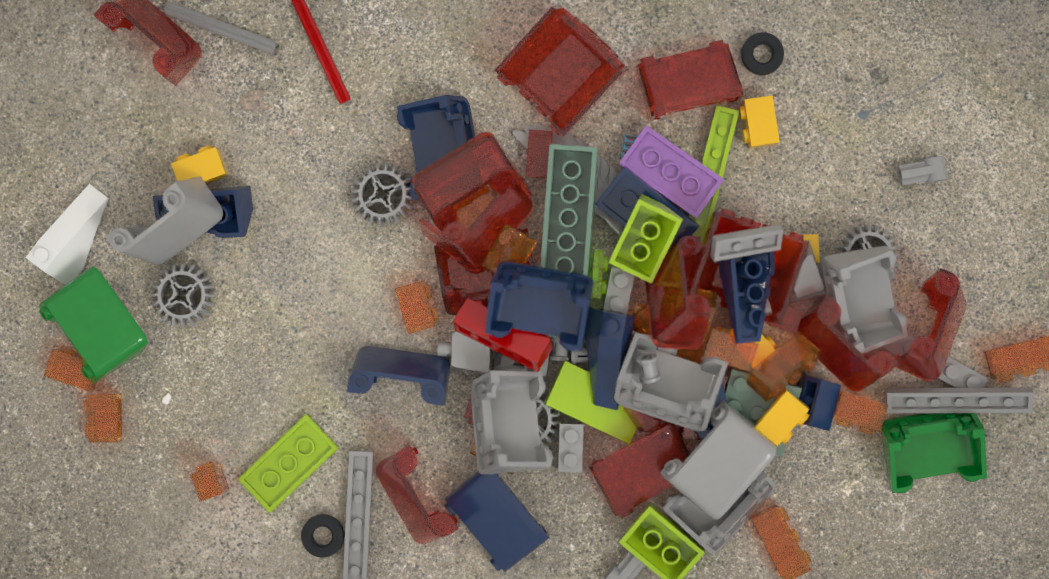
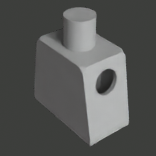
(465, 353)

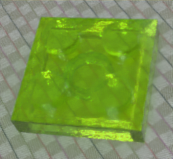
(600, 264)

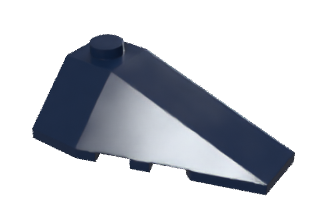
(236, 208)
(746, 291)
(607, 345)

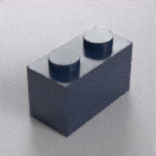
(821, 400)

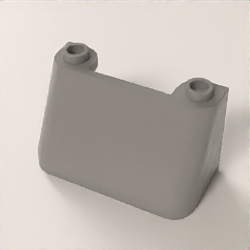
(190, 215)
(864, 292)
(682, 394)
(508, 422)
(722, 462)
(715, 533)

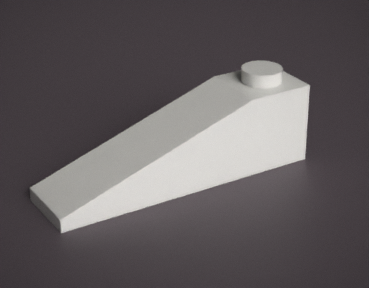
(68, 241)

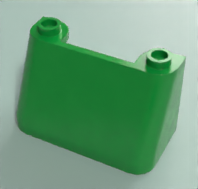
(95, 324)
(932, 447)

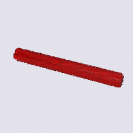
(321, 51)

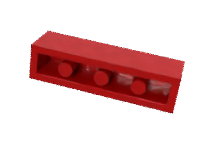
(521, 346)

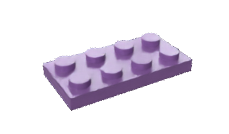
(671, 171)

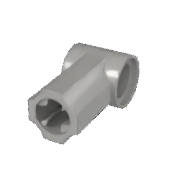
(927, 171)
(626, 569)

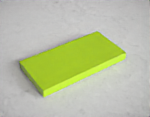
(574, 397)
(288, 463)

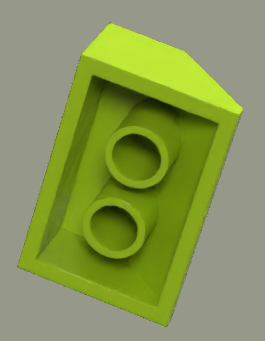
(646, 239)
(661, 544)

